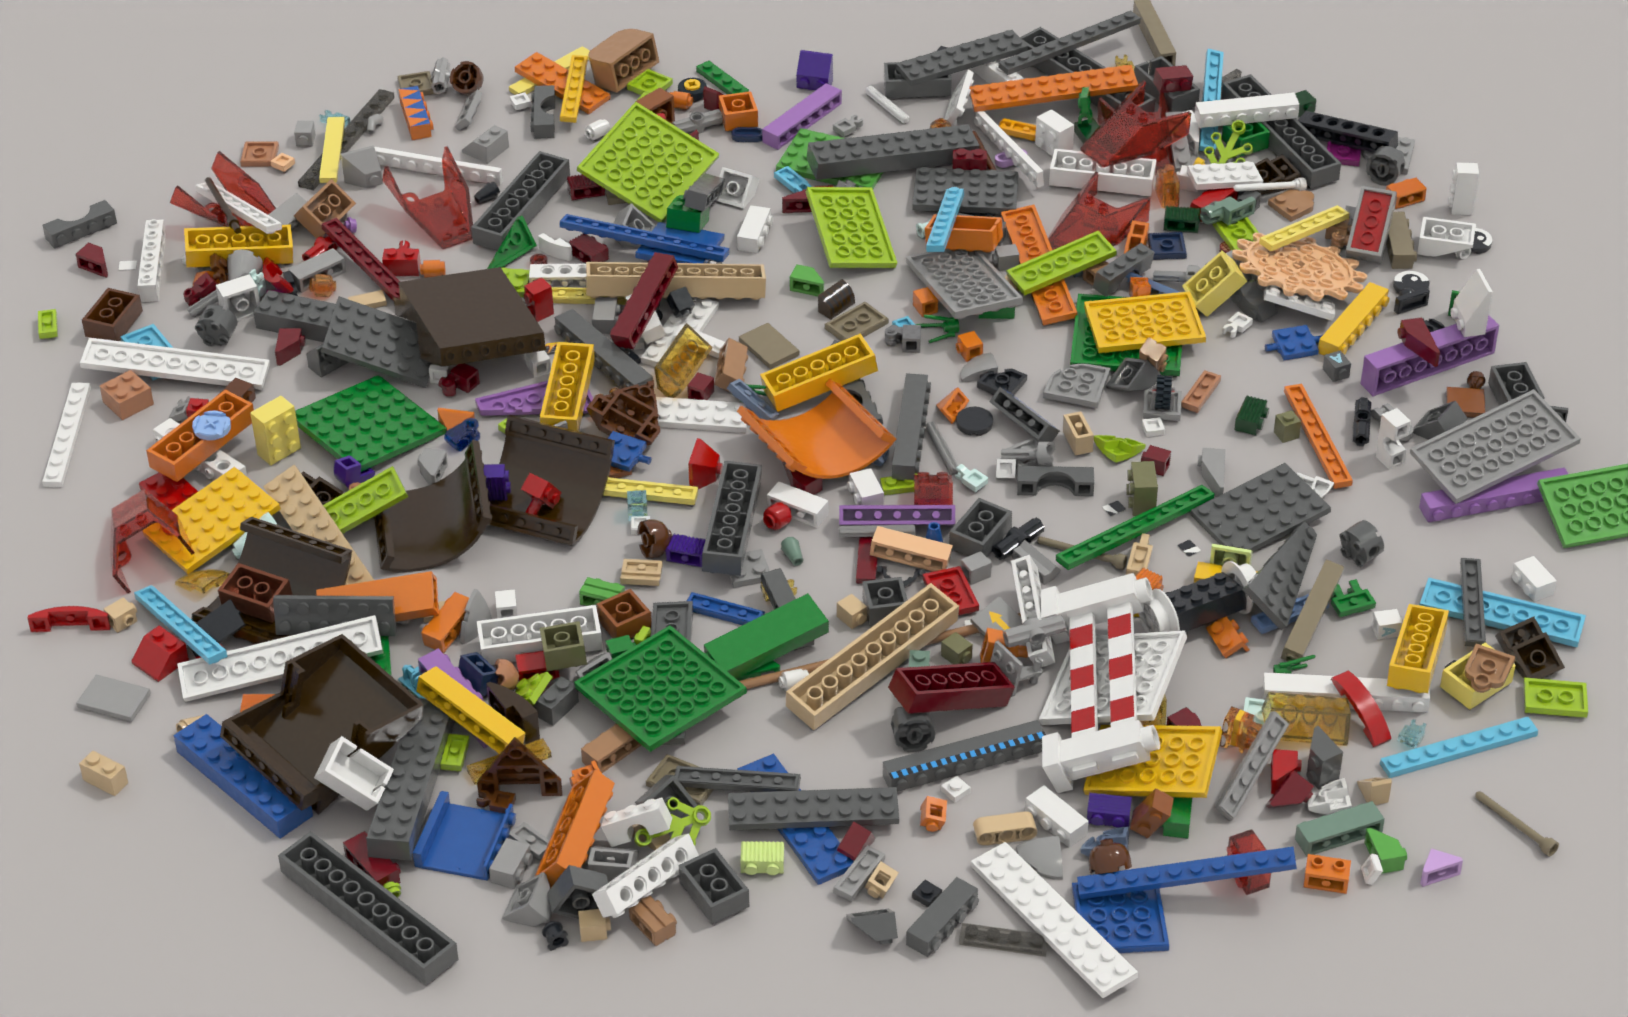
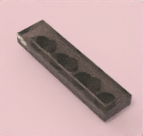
(1003, 939)

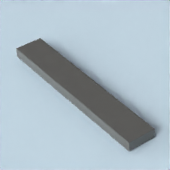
(1472, 602)
(737, 779)

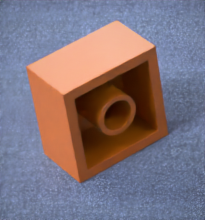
(738, 110)

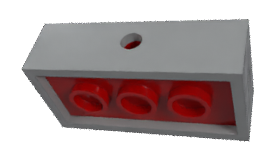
(1371, 224)

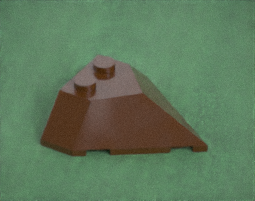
(628, 412)
(519, 766)

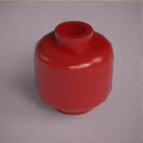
(777, 516)

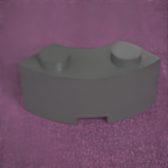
(1252, 303)

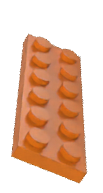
(547, 72)

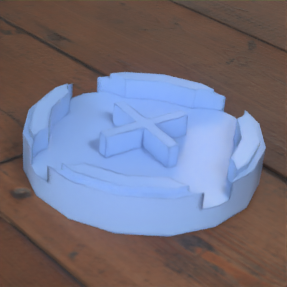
(211, 425)

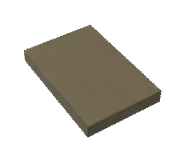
(858, 320)
(769, 345)
(668, 767)

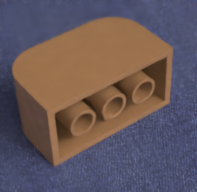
(622, 58)

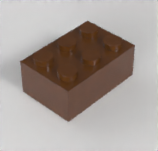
(112, 315)

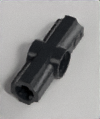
(1362, 421)
(1016, 536)

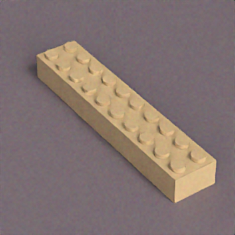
(700, 279)
(871, 656)

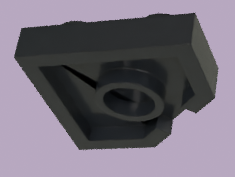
(1010, 380)

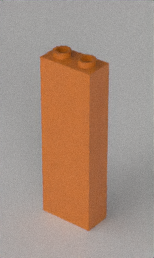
(413, 594)

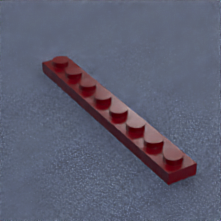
(362, 257)

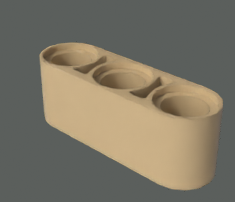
(1005, 828)

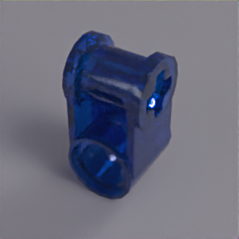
(461, 435)

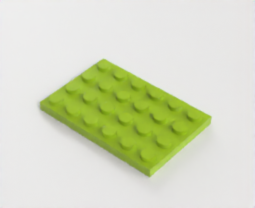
(851, 227)

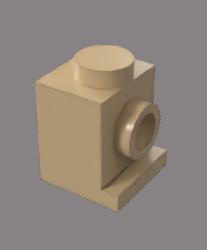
(881, 880)

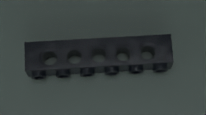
(1348, 132)

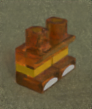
(1239, 729)

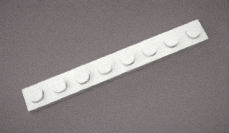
(1010, 148)
(433, 165)
(242, 209)
(66, 435)

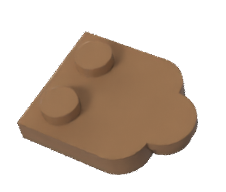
(1293, 203)
(1488, 668)

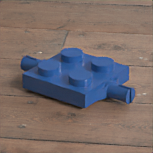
(1294, 342)
(628, 451)

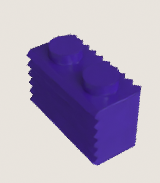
(497, 481)
(685, 550)
(1109, 810)

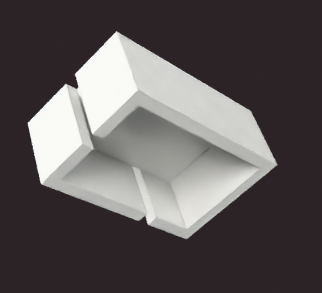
(355, 777)

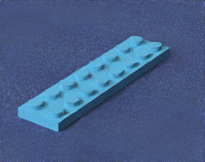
(1505, 611)

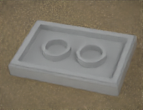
(113, 698)

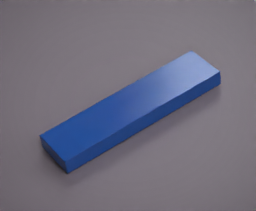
(723, 609)

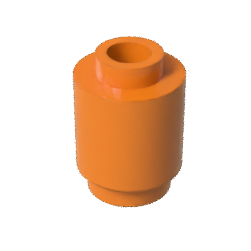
(682, 100)
(432, 268)

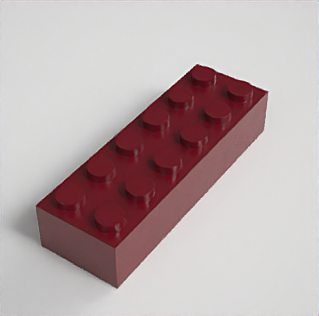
(951, 687)

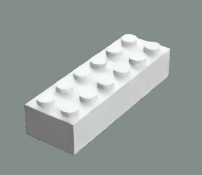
(1075, 169)
(521, 633)

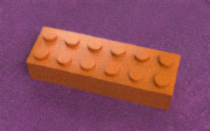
(183, 451)
(576, 825)

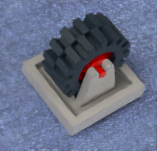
(1162, 400)

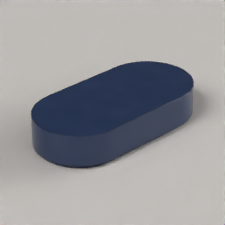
(747, 134)

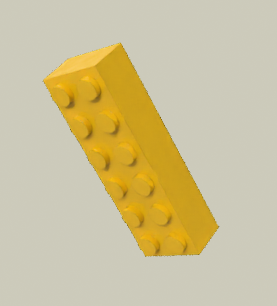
(204, 242)
(808, 375)
(568, 384)
(1417, 648)

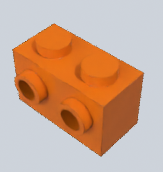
(1327, 873)

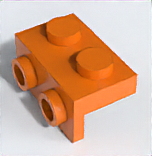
(1227, 637)

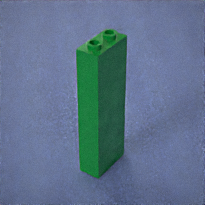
(768, 636)

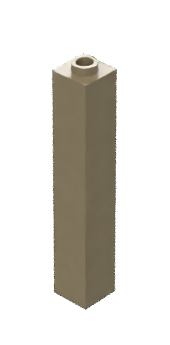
(1154, 31)
(1312, 611)

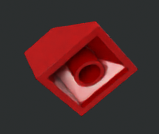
(703, 465)

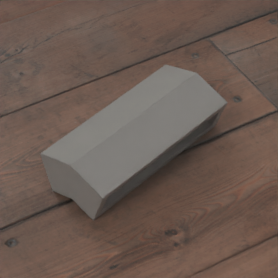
(1046, 569)

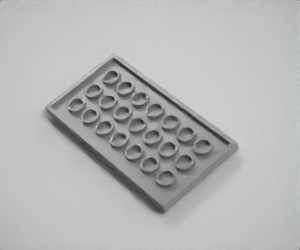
(964, 282)
(1495, 446)

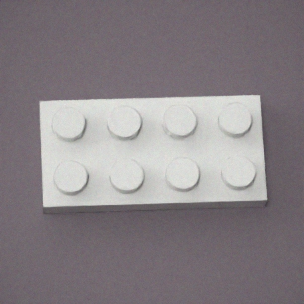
(959, 98)
(1223, 175)
(1323, 308)

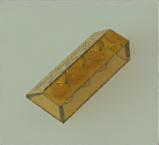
(681, 361)
(1307, 712)

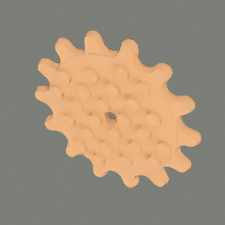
(1301, 268)

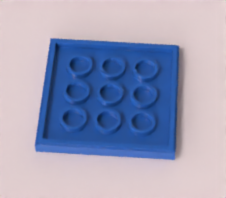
(704, 236)
(1126, 920)

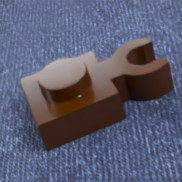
(219, 266)
(497, 802)

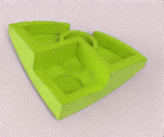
(1118, 448)

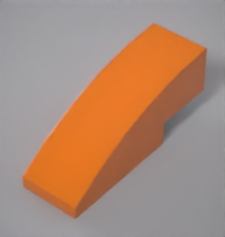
(1138, 234)

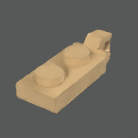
(1139, 555)

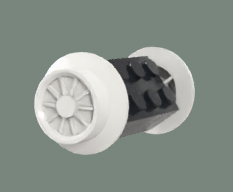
(1200, 602)

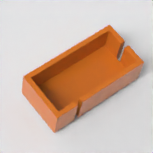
(972, 233)

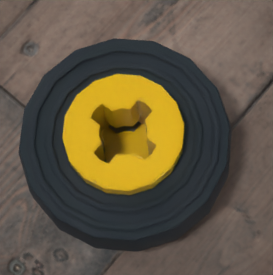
(693, 86)

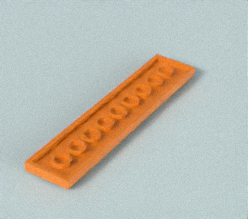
(1052, 88)
(1027, 232)

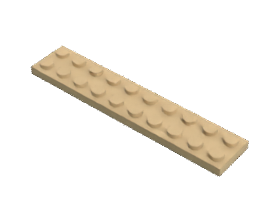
(308, 516)

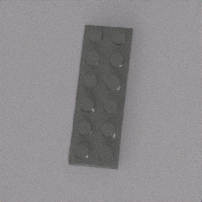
(306, 612)

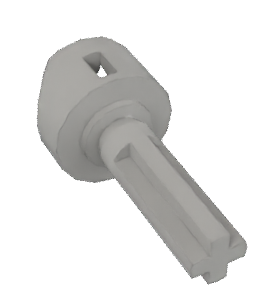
(1176, 276)
(1041, 454)

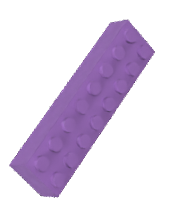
(1401, 366)

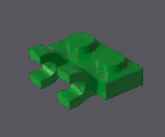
(1084, 105)
(1353, 602)

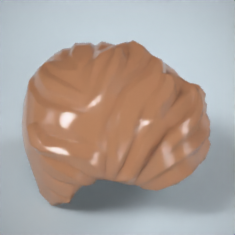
(507, 674)

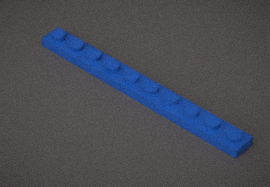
(643, 237)
(1187, 872)

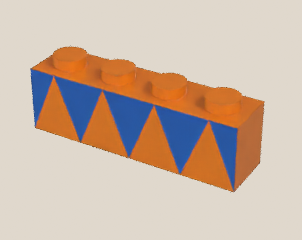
(415, 112)

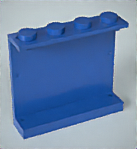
(462, 838)

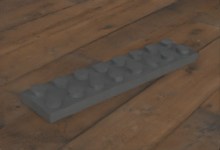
(961, 57)
(813, 808)

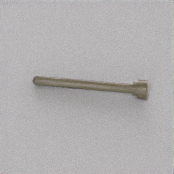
(1118, 561)
(1547, 845)

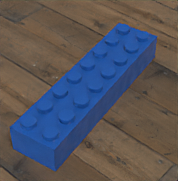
(227, 769)

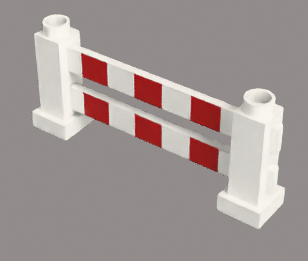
(1126, 740)

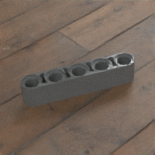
(779, 591)

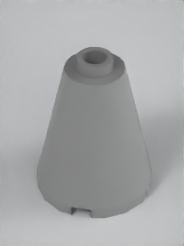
(242, 261)

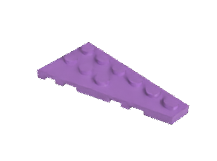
(518, 401)

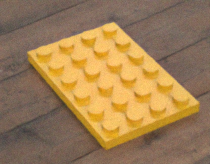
(1129, 321)
(213, 519)
(1178, 768)

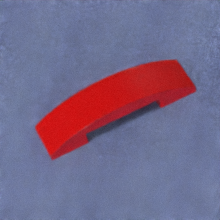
(272, 274)
(68, 616)
(1365, 706)

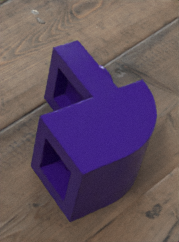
(348, 471)

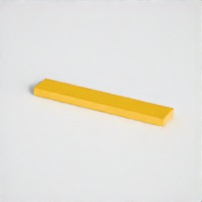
(573, 88)

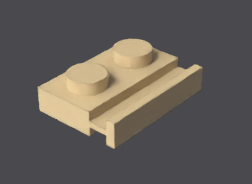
(641, 572)

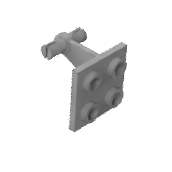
(1013, 667)

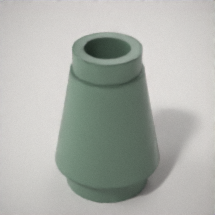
(791, 548)

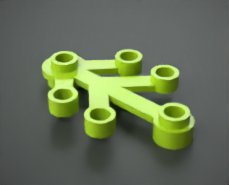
(1228, 152)
(678, 824)

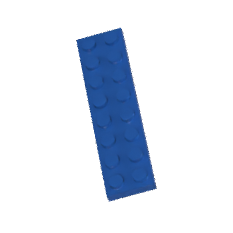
(814, 845)

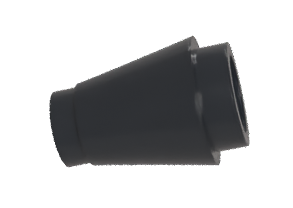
(486, 193)

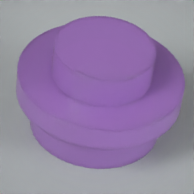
(351, 225)

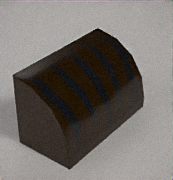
(835, 299)

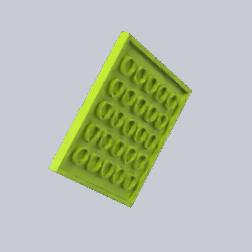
(647, 161)

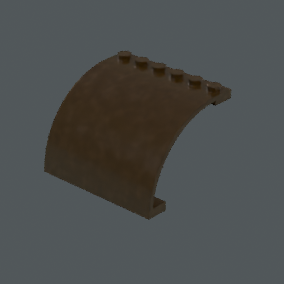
(568, 460)
(436, 520)
(291, 555)

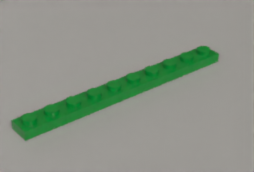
(1134, 527)

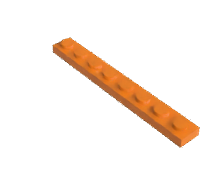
(1318, 436)

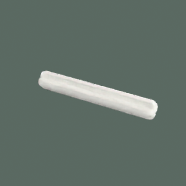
(887, 104)

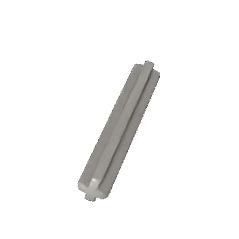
(210, 299)
(942, 447)
(869, 530)

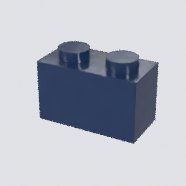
(477, 671)

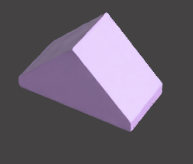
(1440, 867)

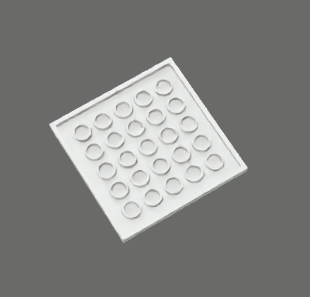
(1154, 664)

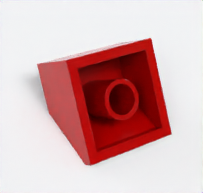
(160, 653)

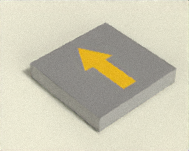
(996, 616)

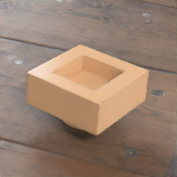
(282, 162)

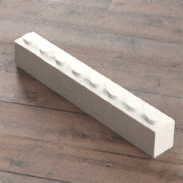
(1319, 685)

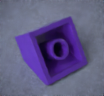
(814, 70)

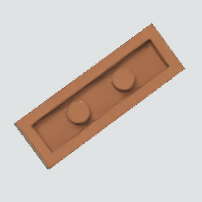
(1201, 391)

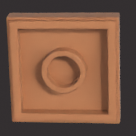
(259, 153)

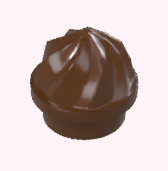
(1476, 380)

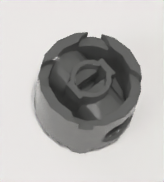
(1385, 165)
(216, 325)
(1361, 543)
(912, 730)

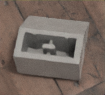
(611, 860)

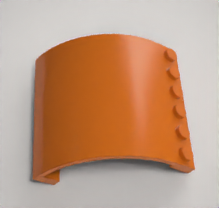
(828, 439)

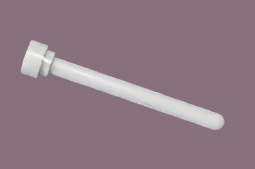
(1298, 184)

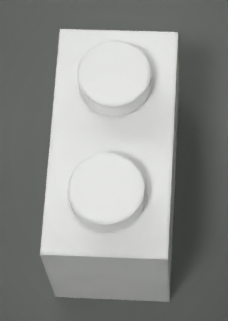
(865, 488)
(1533, 579)

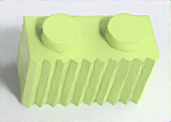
(762, 857)

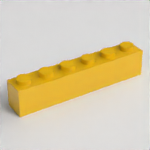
(1354, 319)
(468, 709)

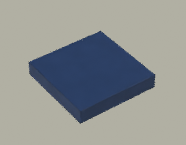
(1167, 245)

